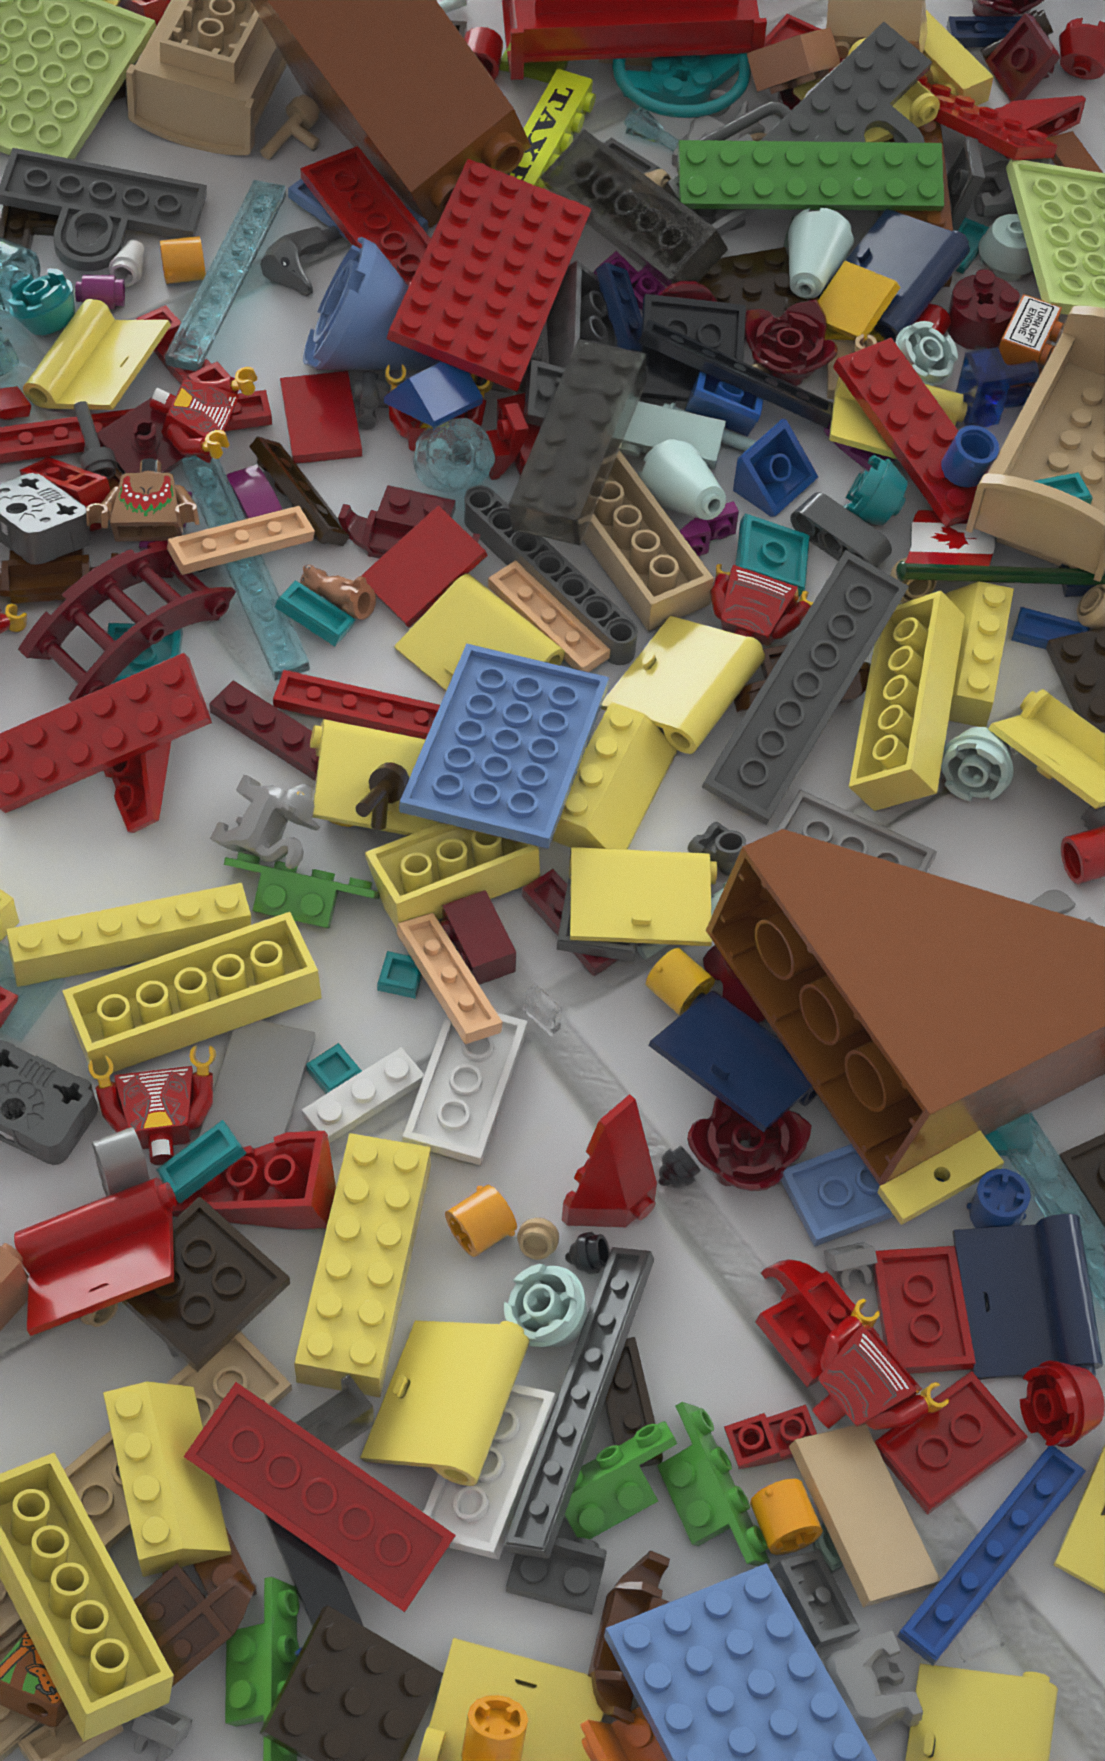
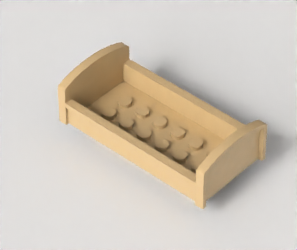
(205, 76)
(1054, 436)

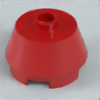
(1083, 49)
(1062, 1402)

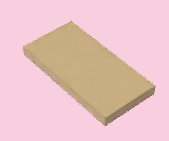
(864, 1514)

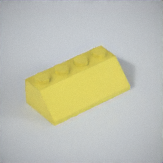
(981, 649)
(615, 781)
(447, 865)
(167, 1497)

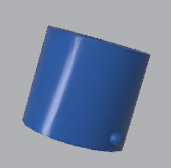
(970, 456)
(999, 1200)

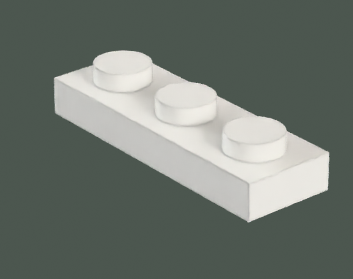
(364, 1095)

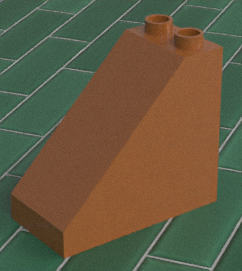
(399, 90)
(911, 993)

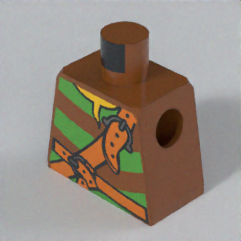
(28, 1686)

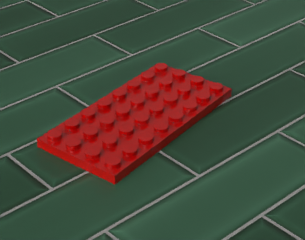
(490, 275)

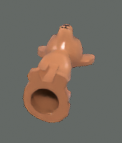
(350, 596)

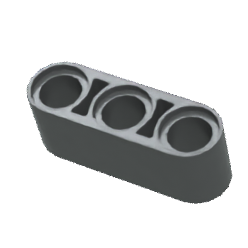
(838, 529)

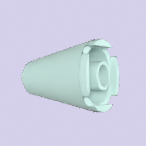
(817, 249)
(682, 480)

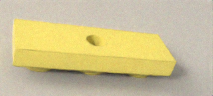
(957, 1165)

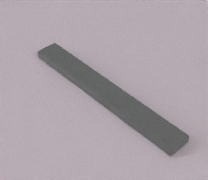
(579, 1404)

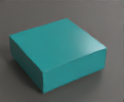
(399, 975)
(332, 1068)

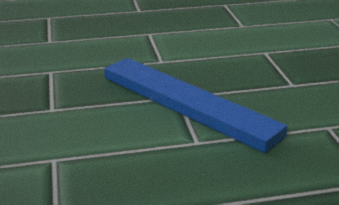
(990, 1555)

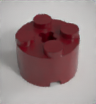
(981, 310)

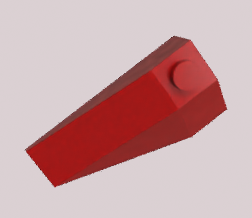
(140, 787)
(617, 1177)
(275, 1184)

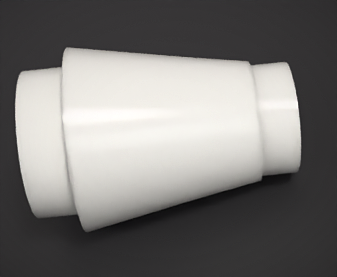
(128, 263)

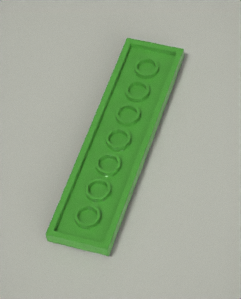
(810, 175)

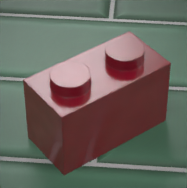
(479, 937)

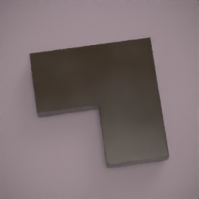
(22, 224)

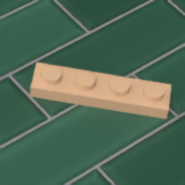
(240, 540)
(550, 616)
(449, 978)

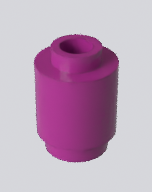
(102, 288)

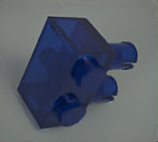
(987, 383)

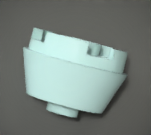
(1005, 249)
(928, 352)
(977, 764)
(547, 1305)

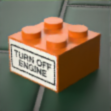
(1031, 333)

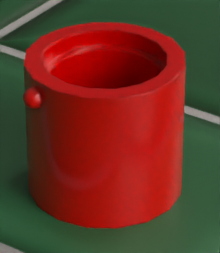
(487, 47)
(1084, 855)

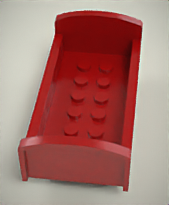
(627, 29)

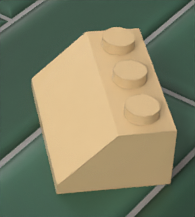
(859, 18)

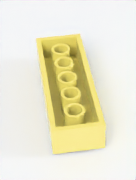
(908, 703)
(193, 994)
(363, 1264)
(76, 1602)

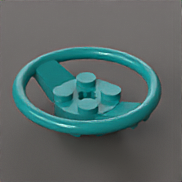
(684, 83)

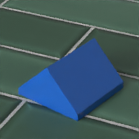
(436, 394)
(724, 402)
(773, 470)

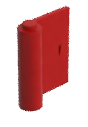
(98, 1254)

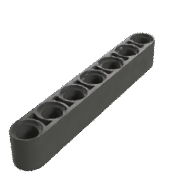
(490, 516)

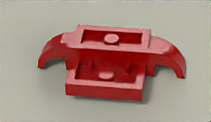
(805, 1316)

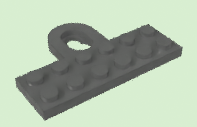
(859, 94)
(100, 195)

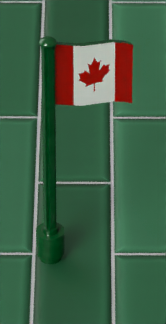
(967, 556)

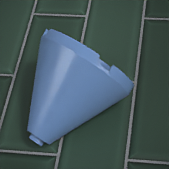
(359, 315)

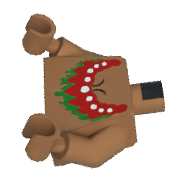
(145, 506)

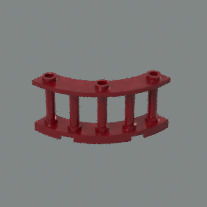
(107, 583)

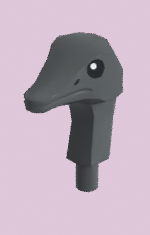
(282, 258)

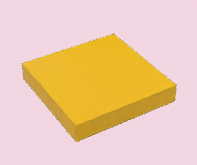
(856, 300)

